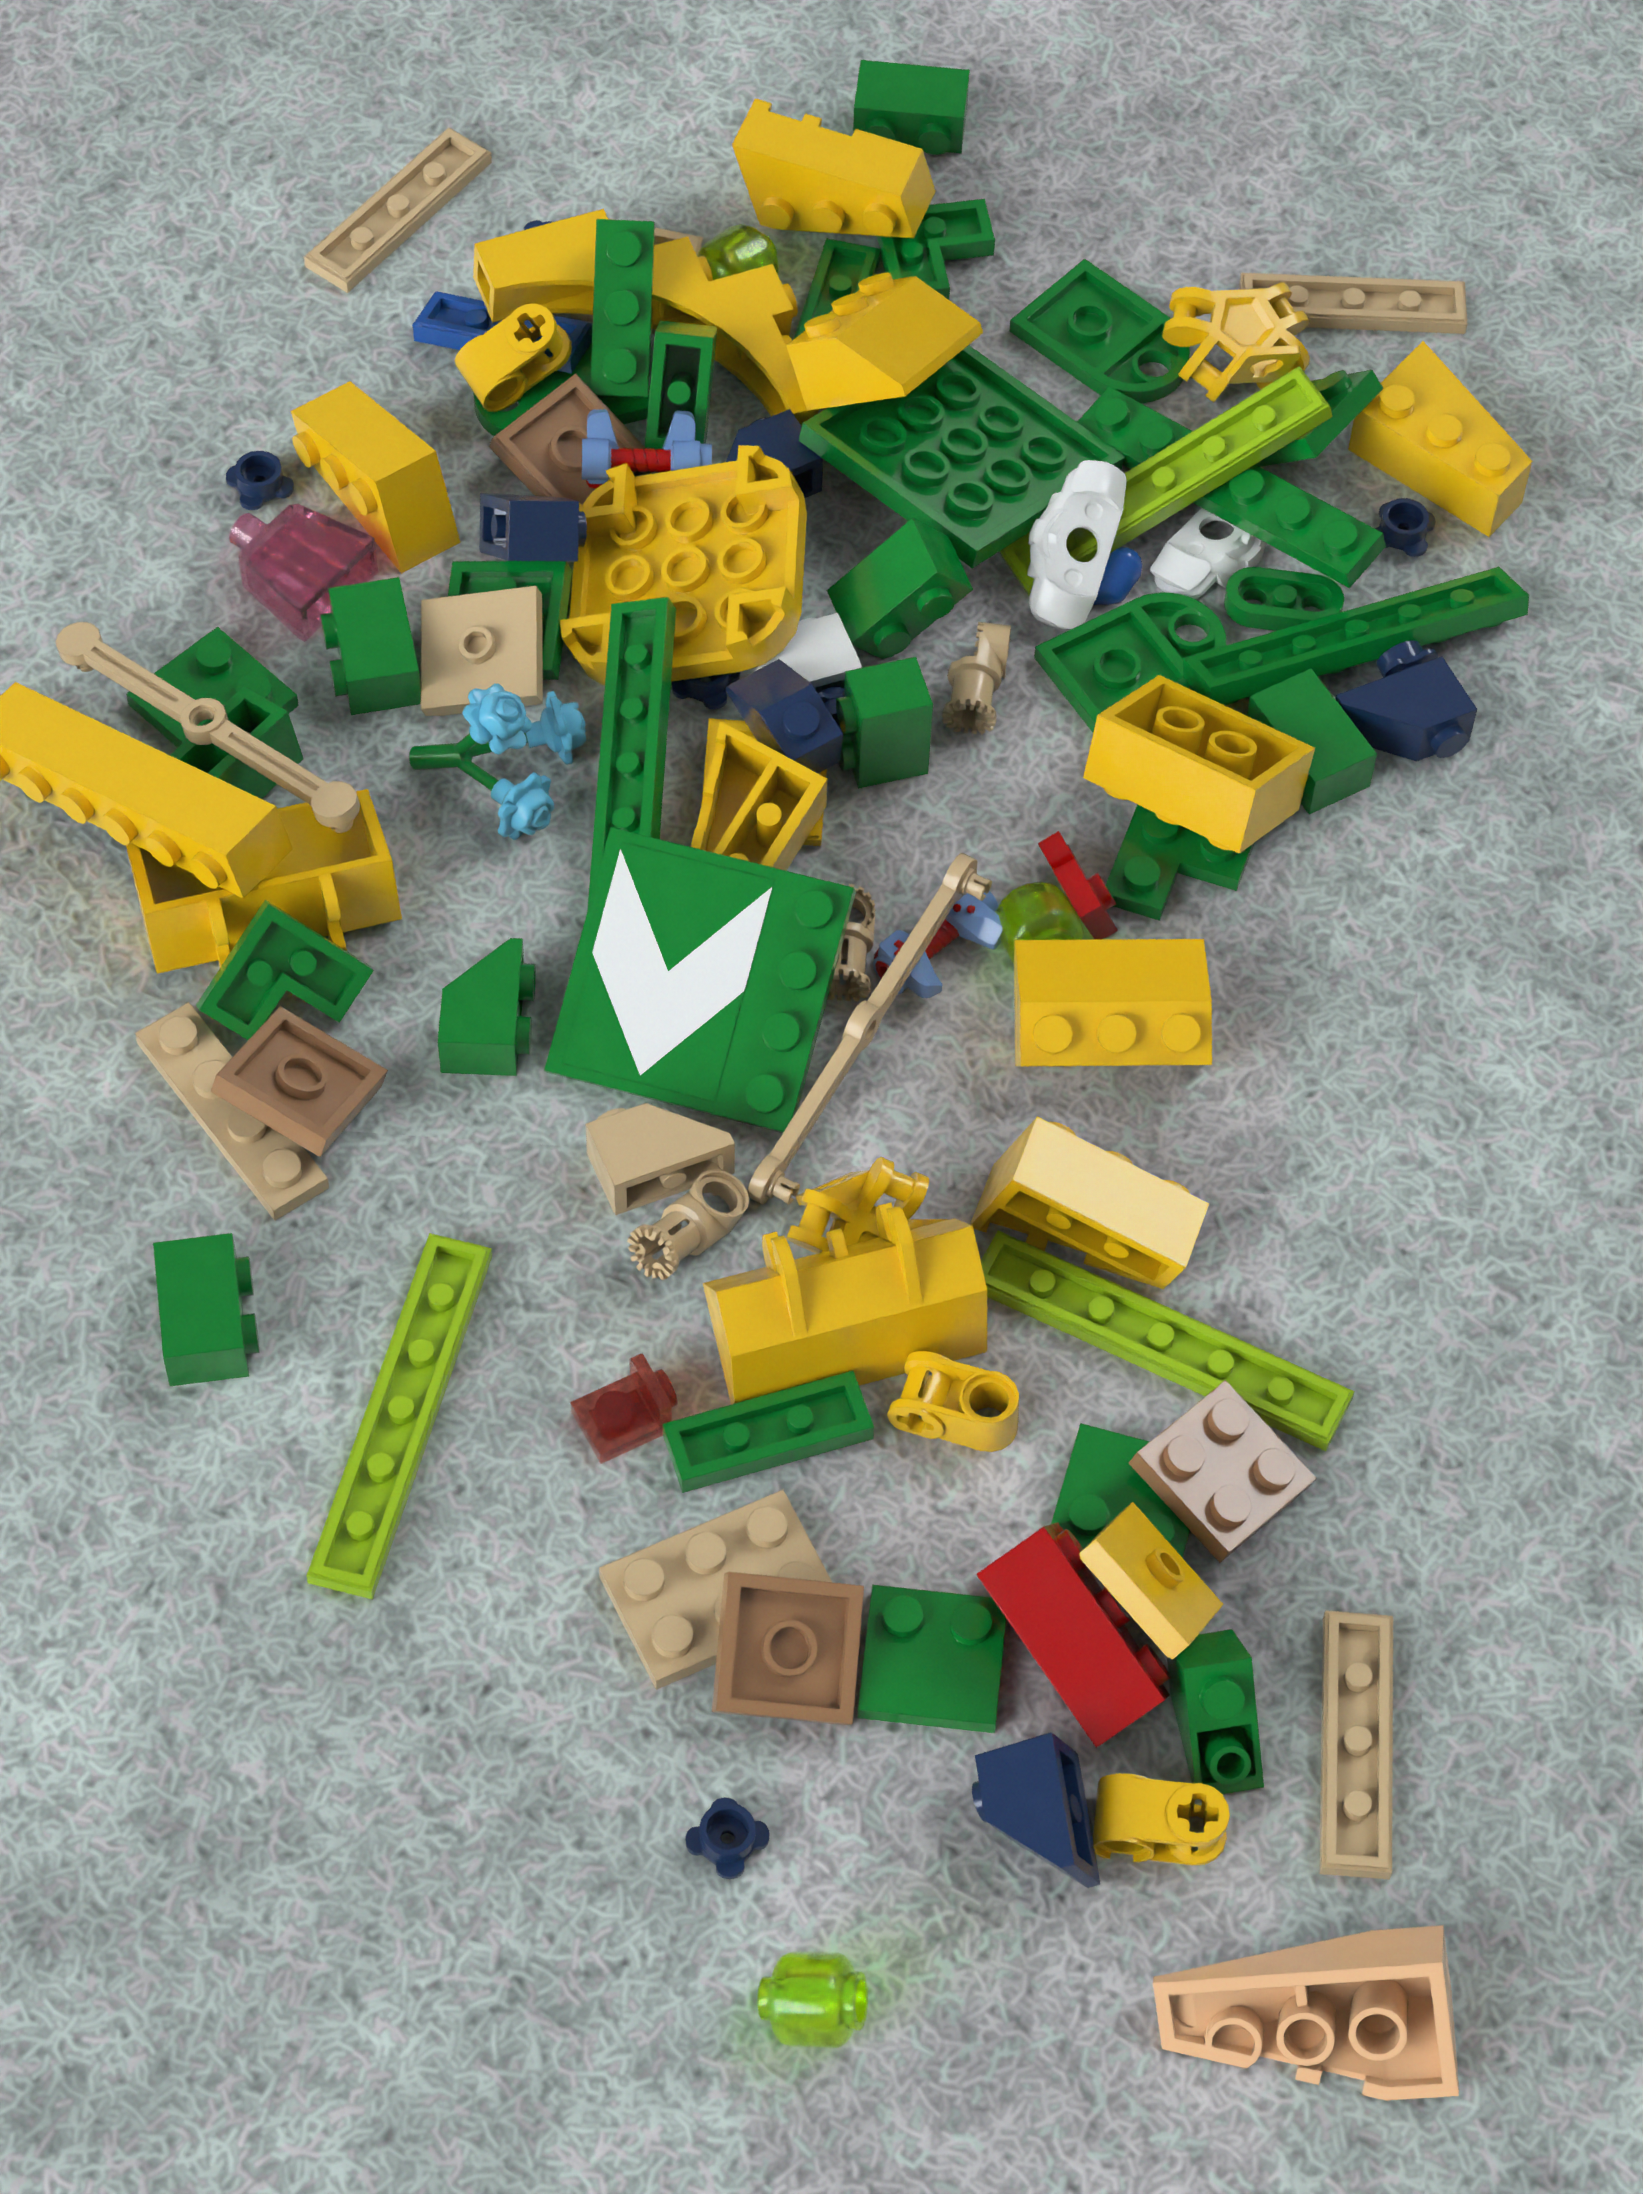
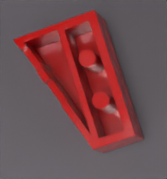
(1076, 1632)

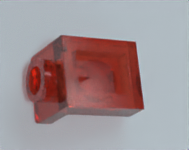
(626, 1411)

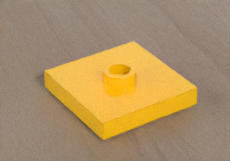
(1151, 1581)

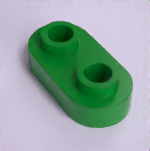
(1282, 596)

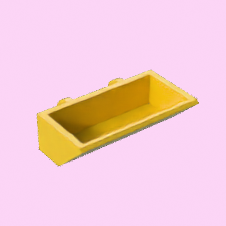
(324, 882)
(850, 1306)

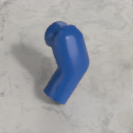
(1119, 577)

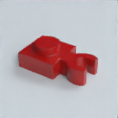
(1087, 895)

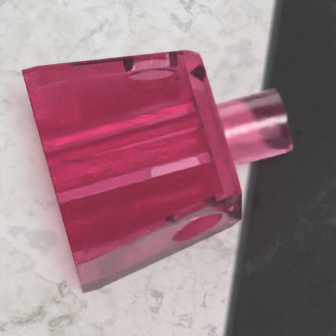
(297, 560)

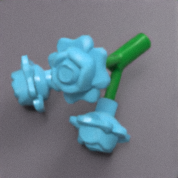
(501, 723)

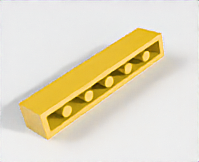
(138, 793)

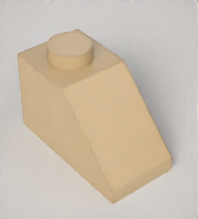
(653, 1154)

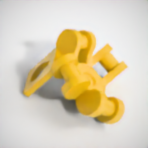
(1247, 324)
(852, 1202)

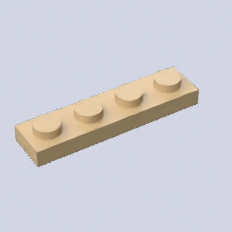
(268, 1162)

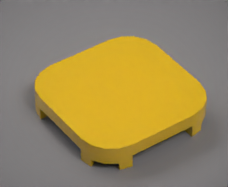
(709, 539)

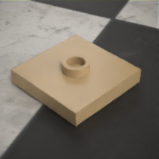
(481, 642)

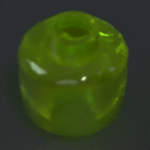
(738, 250)
(1037, 913)
(813, 1999)

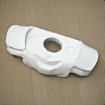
(1194, 563)
(1061, 585)

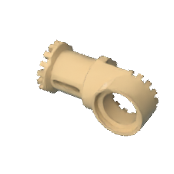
(976, 679)
(855, 946)
(703, 1228)

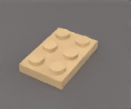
(675, 1587)

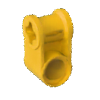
(508, 359)
(950, 1400)
(1153, 1819)

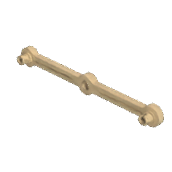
(332, 803)
(860, 1029)

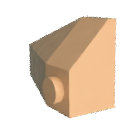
(1341, 2005)

